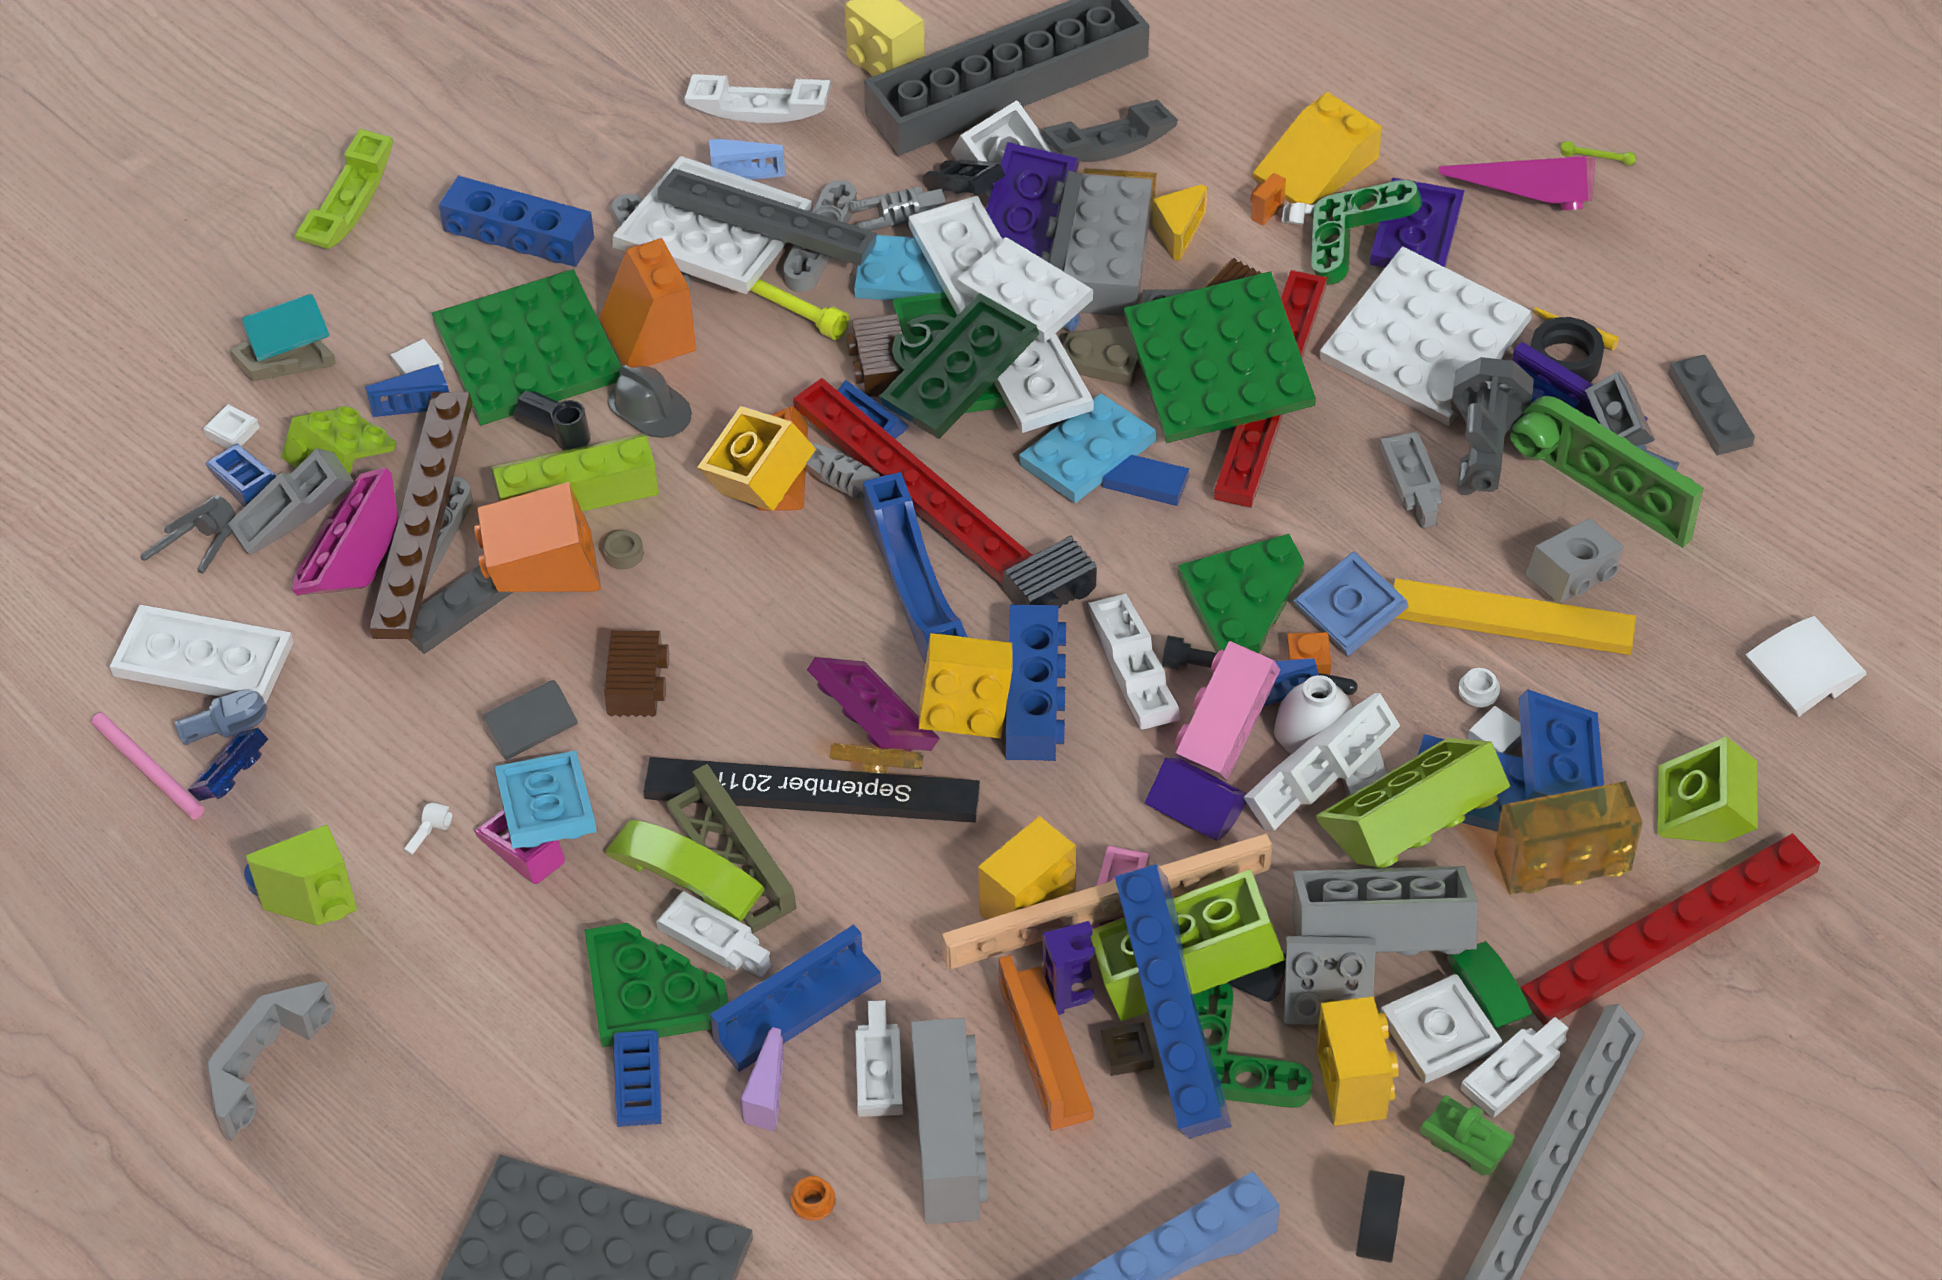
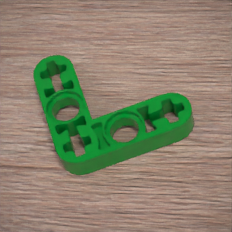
(1347, 215)
(1235, 1064)

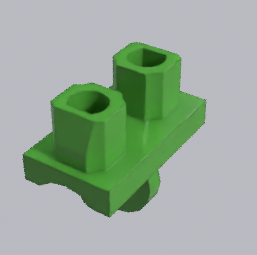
(1467, 1135)

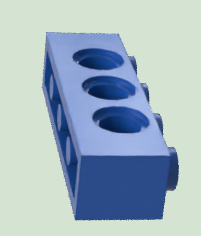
(516, 221)
(1033, 689)

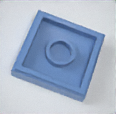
(1351, 603)

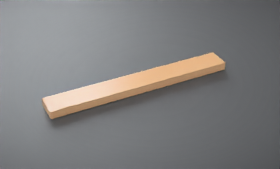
(1097, 903)

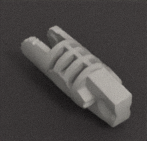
(897, 206)
(839, 471)

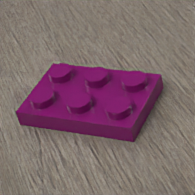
(871, 704)

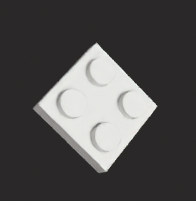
(1441, 1028)

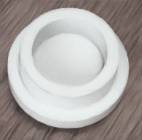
(1479, 687)

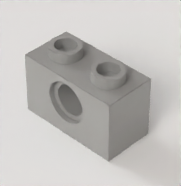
(1575, 561)

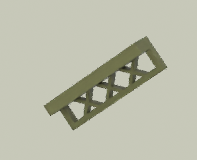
(741, 836)

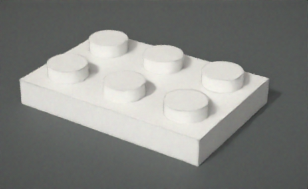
(1026, 287)

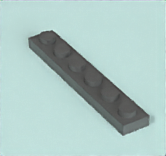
(767, 216)

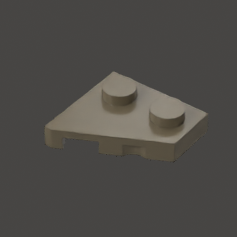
(1103, 354)
(298, 360)

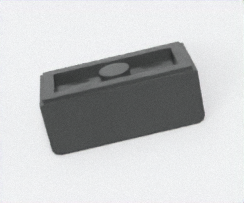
(1619, 409)
(529, 719)

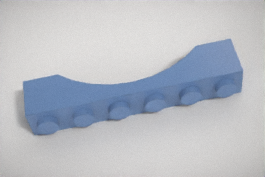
(1210, 1230)

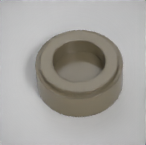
(623, 549)

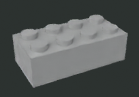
(1110, 240)
(1396, 906)
(949, 1121)

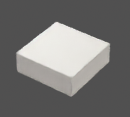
(415, 357)
(231, 427)
(1499, 729)

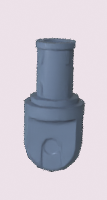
(225, 716)

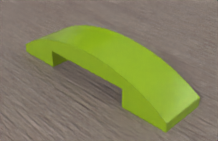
(351, 193)
(688, 865)

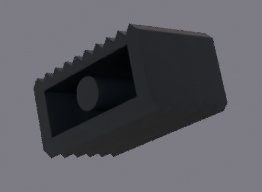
(1051, 576)

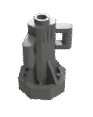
(1490, 400)

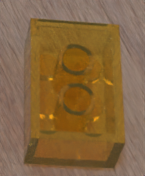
(1567, 838)

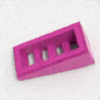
(530, 862)

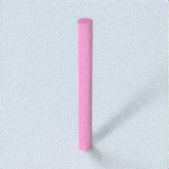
(147, 766)

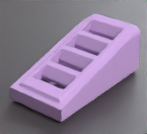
(763, 1090)

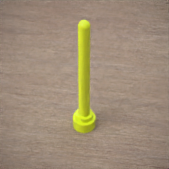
(830, 321)

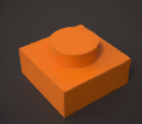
(1267, 199)
(1310, 646)

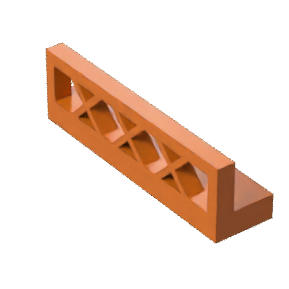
(1044, 1045)

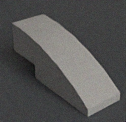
(290, 500)

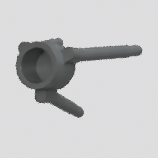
(209, 519)

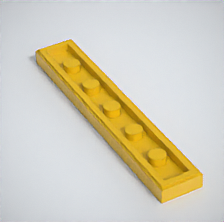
(1517, 617)

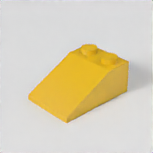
(1322, 150)

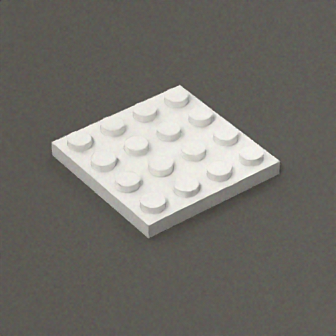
(704, 244)
(1420, 329)

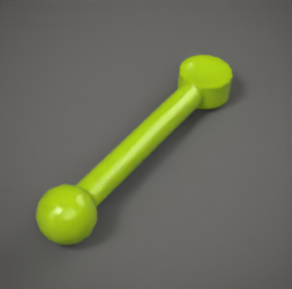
(1568, 149)

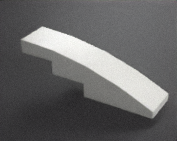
(1133, 661)
(1321, 760)

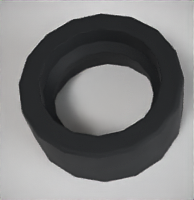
(1573, 332)
(1380, 1216)

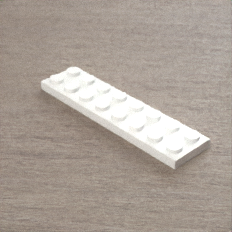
(1042, 381)

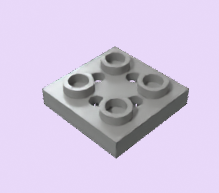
(1329, 966)

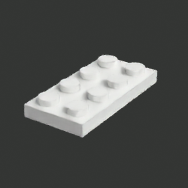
(200, 653)

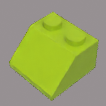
(1708, 794)
(303, 878)

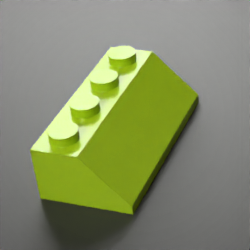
(597, 472)
(1416, 801)
(1221, 935)

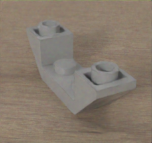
(296, 1009)

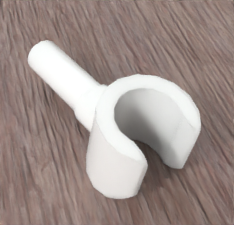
(1295, 212)
(433, 816)

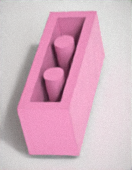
(1226, 710)

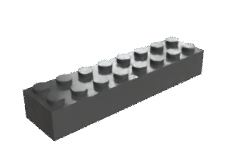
(1008, 64)

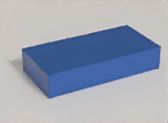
(1148, 479)

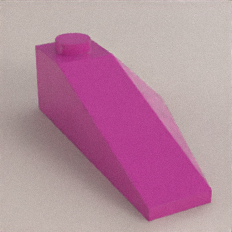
(1549, 180)

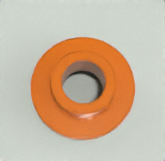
(812, 1187)

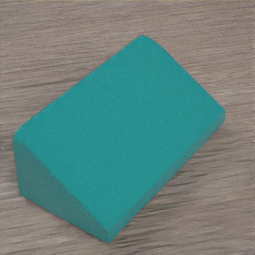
(284, 327)

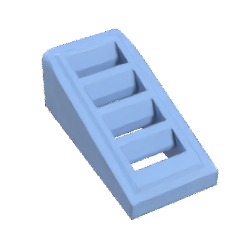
(729, 155)

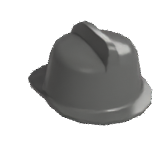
(649, 402)

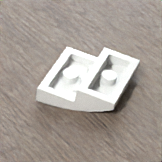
(1805, 665)

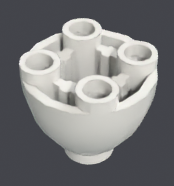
(1308, 711)

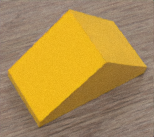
(1178, 218)

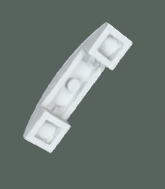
(757, 105)

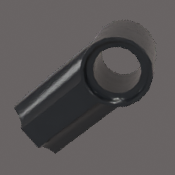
(560, 420)

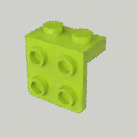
(338, 432)

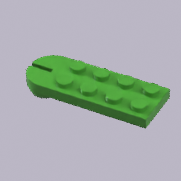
(1609, 467)

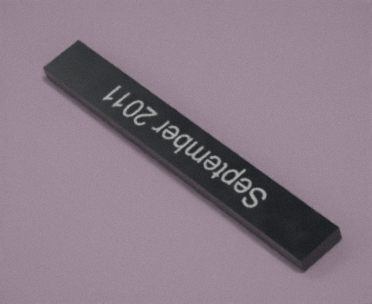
(822, 789)

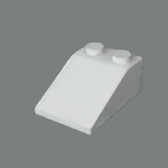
(990, 137)

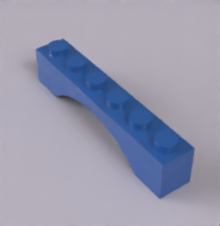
(906, 559)
(1170, 1002)

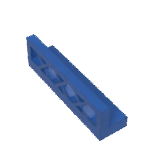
(795, 999)

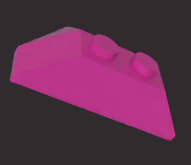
(351, 538)

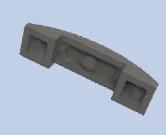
(1117, 138)

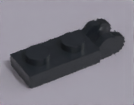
(964, 176)

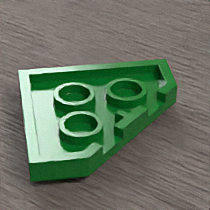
(1242, 590)
(647, 986)

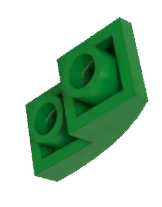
(1490, 984)

